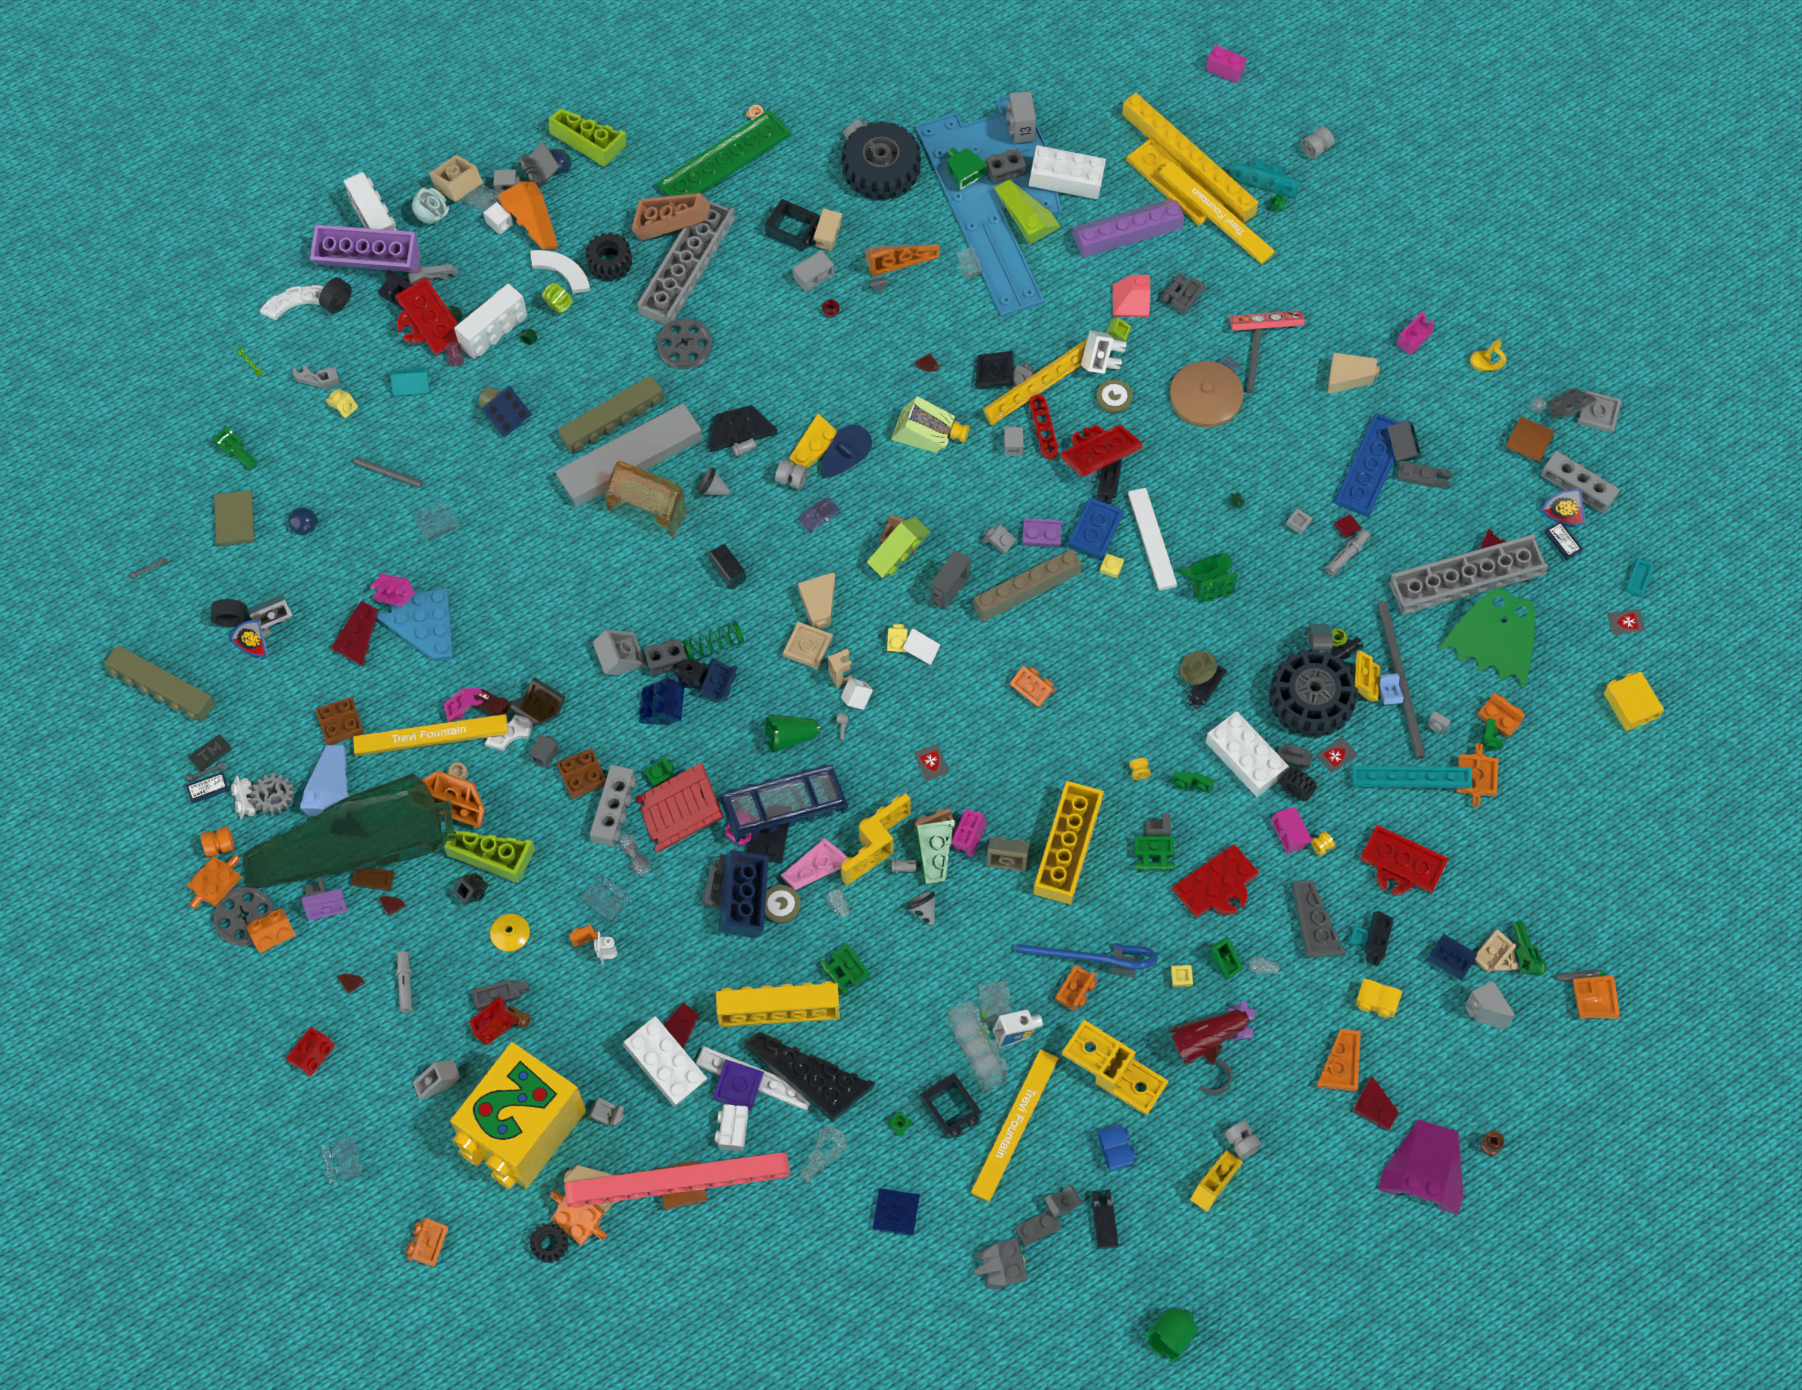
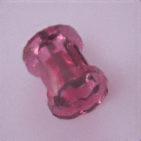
(454, 353)

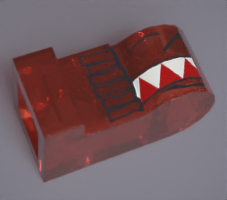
(492, 704)

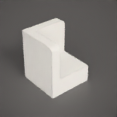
(498, 218)
(856, 693)

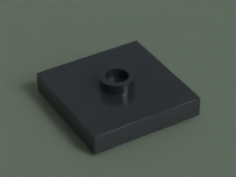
(994, 370)

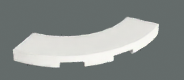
(565, 266)
(292, 297)

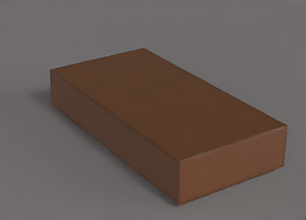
(373, 879)

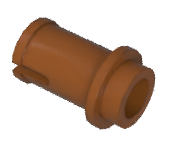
(522, 1018)

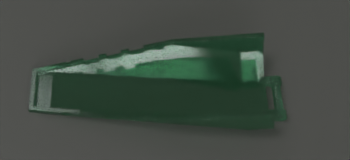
(355, 833)

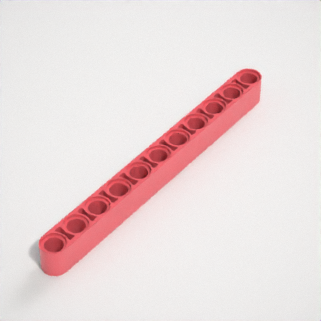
(676, 1179)

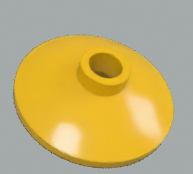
(510, 941)

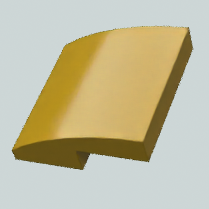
(1367, 676)

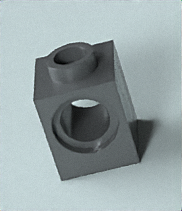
(544, 751)

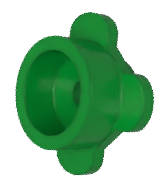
(1278, 202)
(900, 1129)

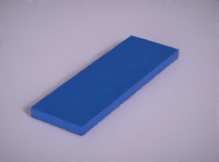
(1368, 468)

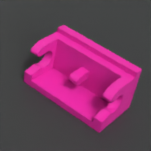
(1415, 333)
(392, 589)
(461, 702)
(1291, 830)
(969, 832)

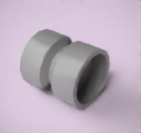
(1317, 142)
(791, 474)
(1242, 1138)

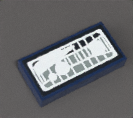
(1563, 540)
(207, 787)

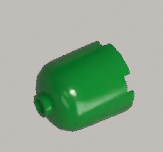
(1172, 1333)

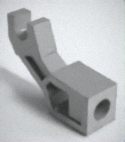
(432, 272)
(315, 379)

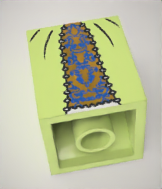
(923, 426)

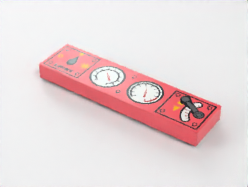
(1267, 320)

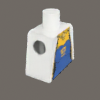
(1015, 1027)

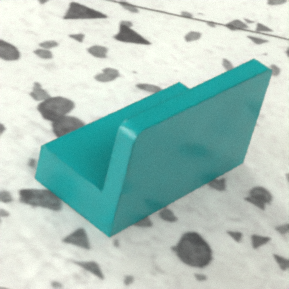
(410, 381)

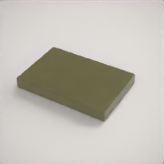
(234, 518)

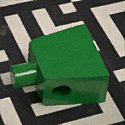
(965, 167)

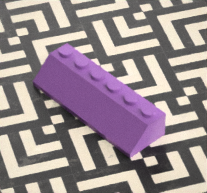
(1128, 227)
(365, 248)

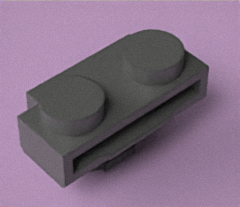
(1295, 756)

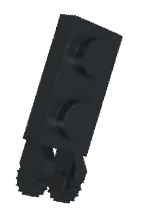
(1104, 1222)

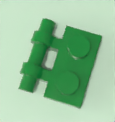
(1154, 847)
(849, 964)

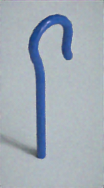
(1097, 957)

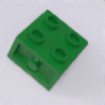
(1221, 585)

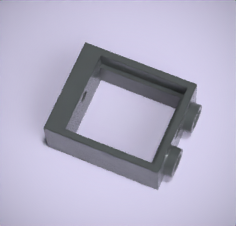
(950, 579)

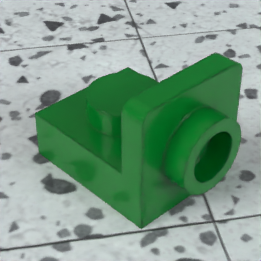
(1489, 736)
(660, 772)

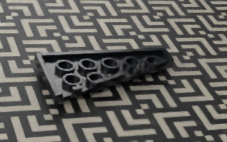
(815, 1079)

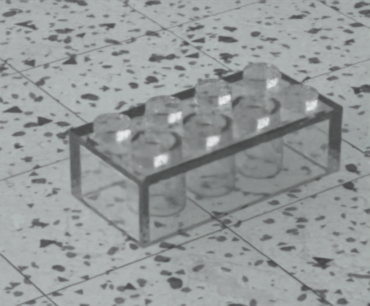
(977, 1045)

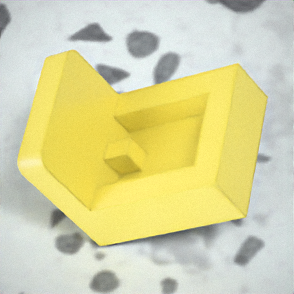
(342, 402)
(897, 637)

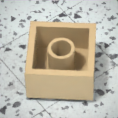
(456, 178)

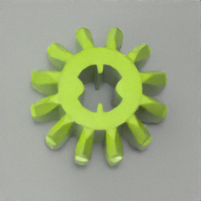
(557, 297)

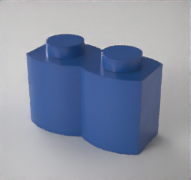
(1116, 1147)

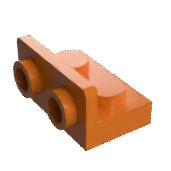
(1032, 685)
(1506, 715)
(426, 1242)

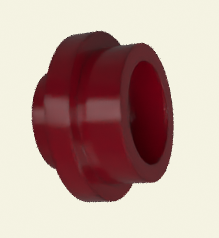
(830, 303)

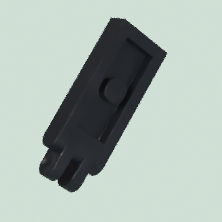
(1109, 481)
(1203, 691)
(1378, 937)

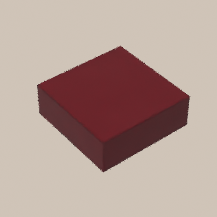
(1347, 526)

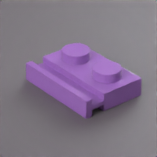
(1042, 533)
(324, 904)

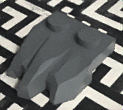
(1002, 1265)

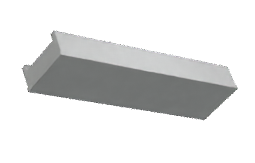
(681, 269)
(640, 448)
(1467, 574)

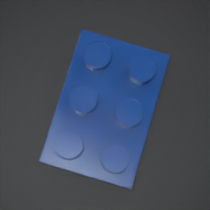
(1096, 528)

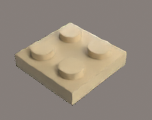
(808, 645)

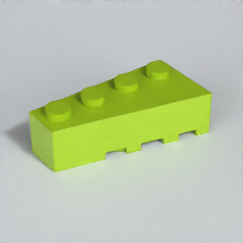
(587, 137)
(493, 854)

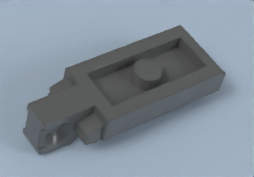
(712, 891)
(507, 990)

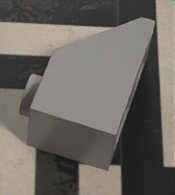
(436, 1079)

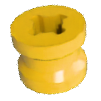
(959, 432)
(1140, 769)
(1322, 843)

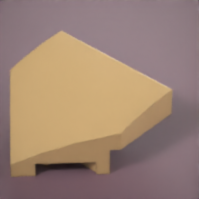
(1497, 954)

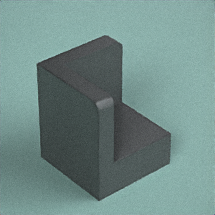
(1159, 827)
(316, 888)
(1122, 971)

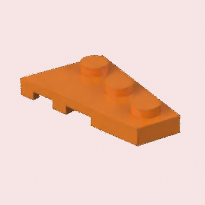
(1343, 1063)

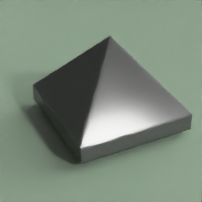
(878, 284)

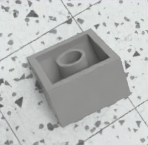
(618, 652)
(1489, 1006)

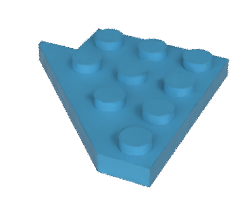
(423, 623)

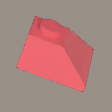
(1132, 296)

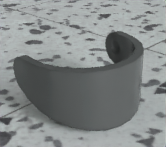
(1216, 1092)

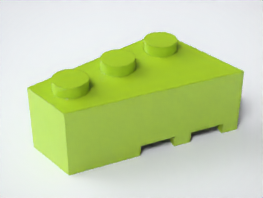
(898, 547)

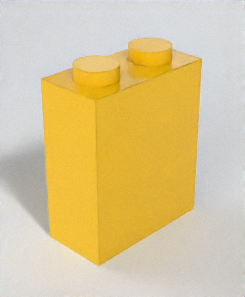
(1633, 701)

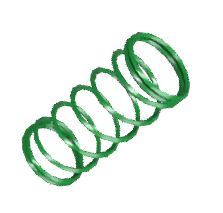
(688, 648)

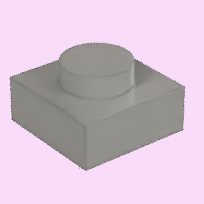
(1299, 521)
(1438, 722)

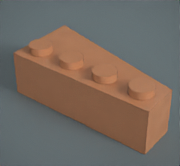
(668, 214)

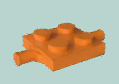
(1483, 774)
(214, 881)
(578, 1221)

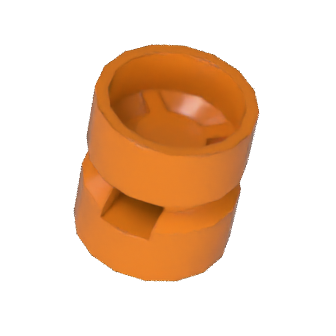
(218, 841)

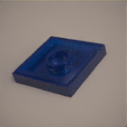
(896, 1212)

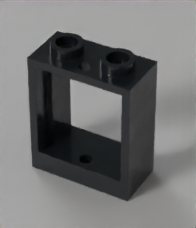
(787, 208)
(940, 1089)

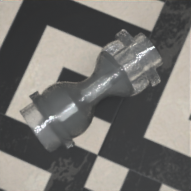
(639, 863)

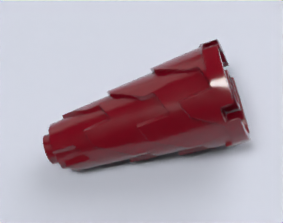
(1201, 1036)

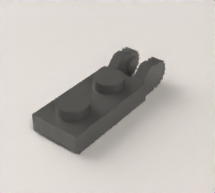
(1423, 475)

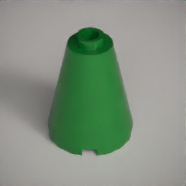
(789, 731)

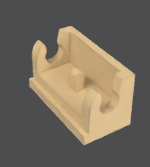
(828, 229)
(838, 665)

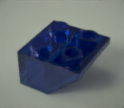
(662, 702)

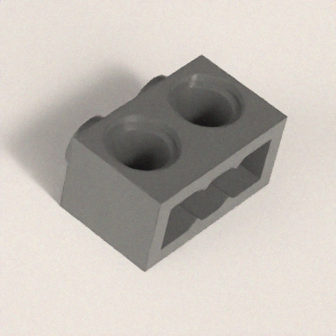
(1005, 169)
(666, 662)

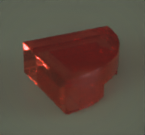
(927, 363)
(392, 904)
(350, 981)
(1212, 1055)

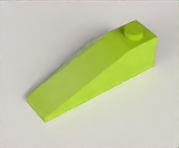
(1028, 214)

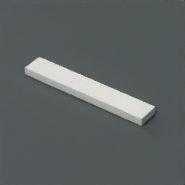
(1152, 539)
(770, 1085)

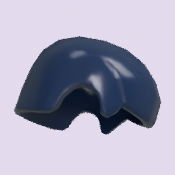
(563, 160)
(302, 521)

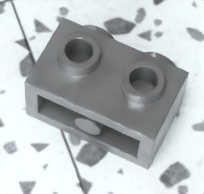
(271, 612)

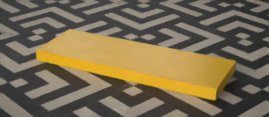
(1149, 160)

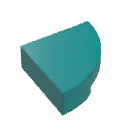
(1358, 936)

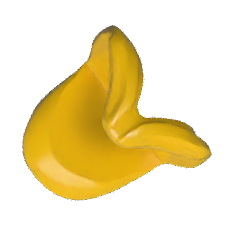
(1482, 359)

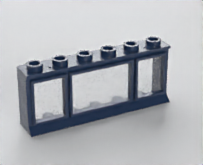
(783, 801)

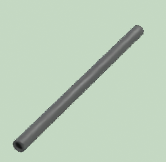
(1398, 669)

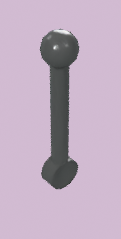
(163, 561)
(221, 766)

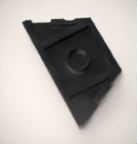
(739, 426)

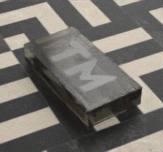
(210, 753)

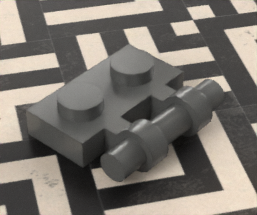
(1186, 296)

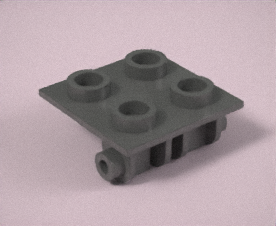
(539, 165)
(1569, 403)

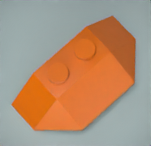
(462, 794)

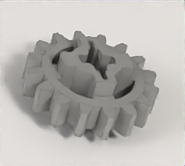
(277, 798)

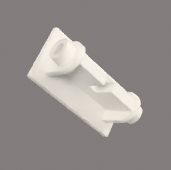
(243, 804)
(605, 948)

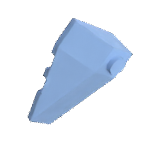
(327, 782)

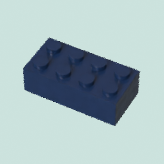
(743, 894)

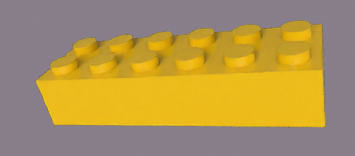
(1068, 842)
(777, 1004)

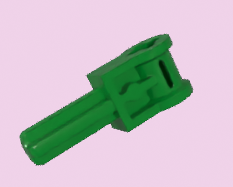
(232, 445)
(1528, 955)

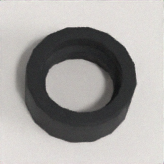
(335, 295)
(228, 612)

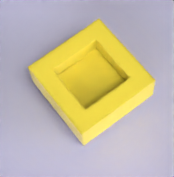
(1111, 565)
(1181, 976)

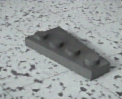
(1315, 925)

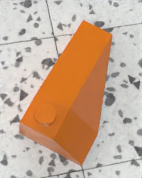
(529, 208)
(894, 257)

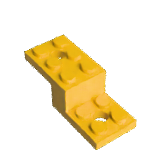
(876, 839)
(1115, 1067)

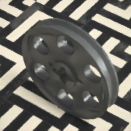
(680, 349)
(235, 914)

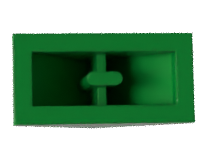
(1225, 958)

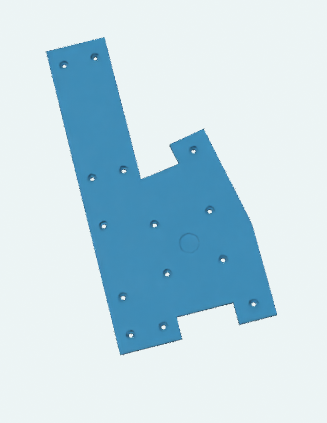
(999, 253)

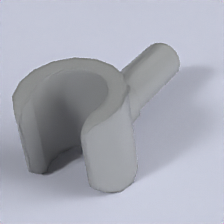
(843, 720)

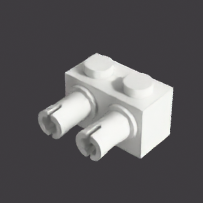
(1097, 352)

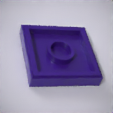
(738, 1084)

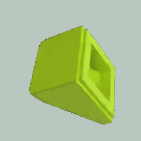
(1118, 329)

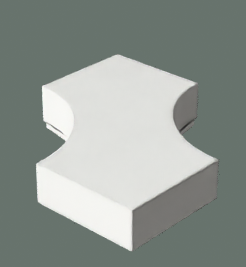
(518, 728)

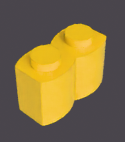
(1378, 998)

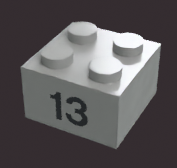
(1021, 117)

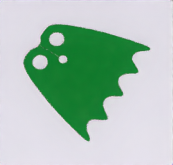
(1496, 643)

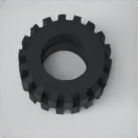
(606, 245)

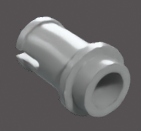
(741, 448)
(903, 866)

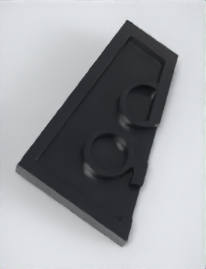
(770, 843)

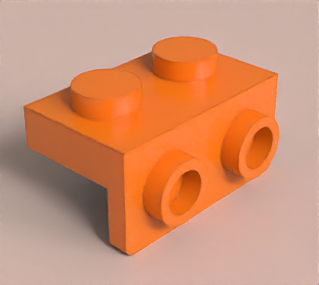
(270, 930)
(1075, 988)

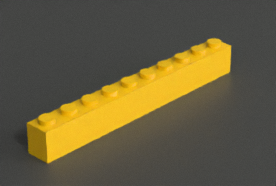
(1155, 126)

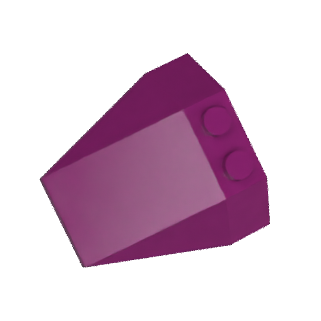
(1427, 1167)

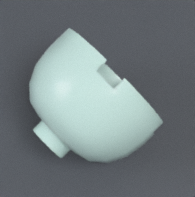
(429, 206)

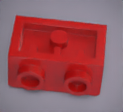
(492, 1021)
(310, 1051)

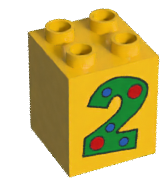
(517, 1117)

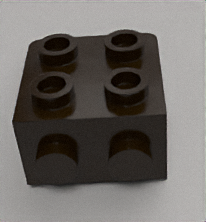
(539, 703)

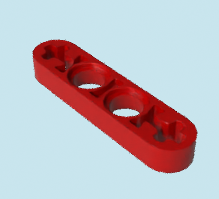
(1043, 426)

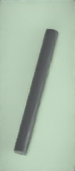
(1254, 361)
(388, 472)

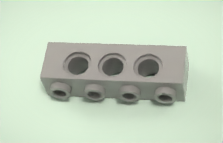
(1599, 500)
(616, 778)

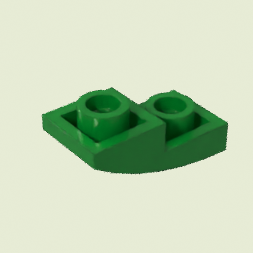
(1185, 780)

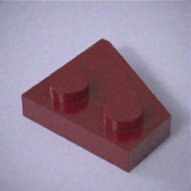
(1376, 1106)

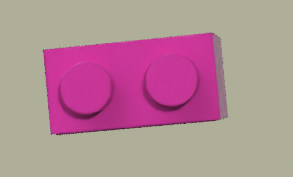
(1226, 64)

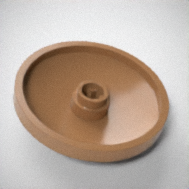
(1206, 394)

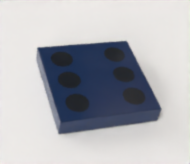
(506, 411)

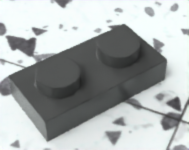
(1038, 1228)

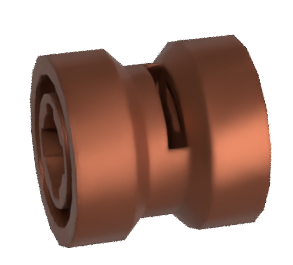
(1488, 1144)

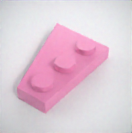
(814, 865)

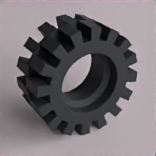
(1298, 784)
(549, 1230)

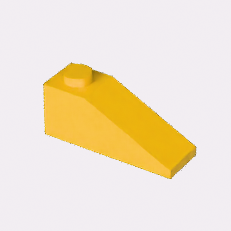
(1216, 1180)

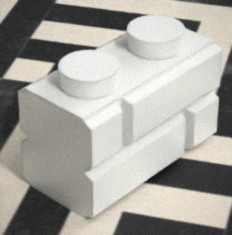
(733, 1128)

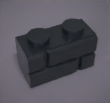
(727, 566)

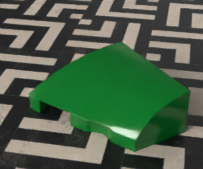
(1207, 568)

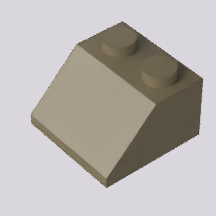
(1007, 854)

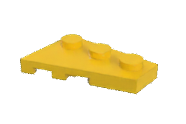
(814, 442)

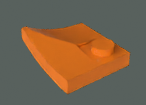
(1596, 997)

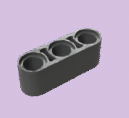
(1320, 637)

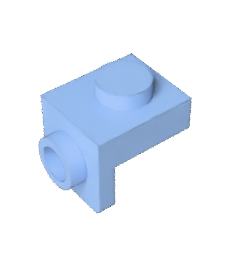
(1390, 689)

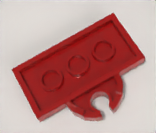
(426, 316)
(1099, 448)
(1402, 862)
(1217, 884)

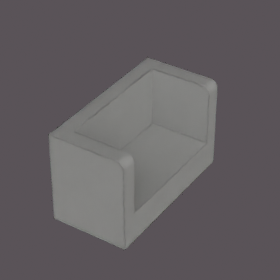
(813, 271)

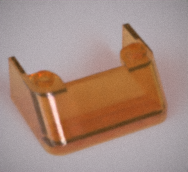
(647, 493)

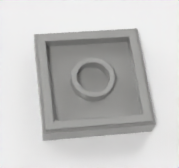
(1600, 414)

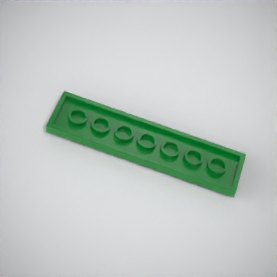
(726, 156)

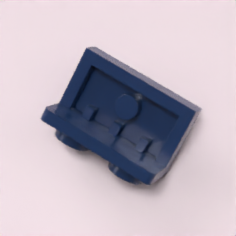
(717, 681)
(1452, 957)

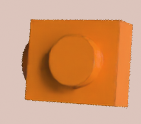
(582, 935)

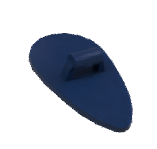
(846, 450)

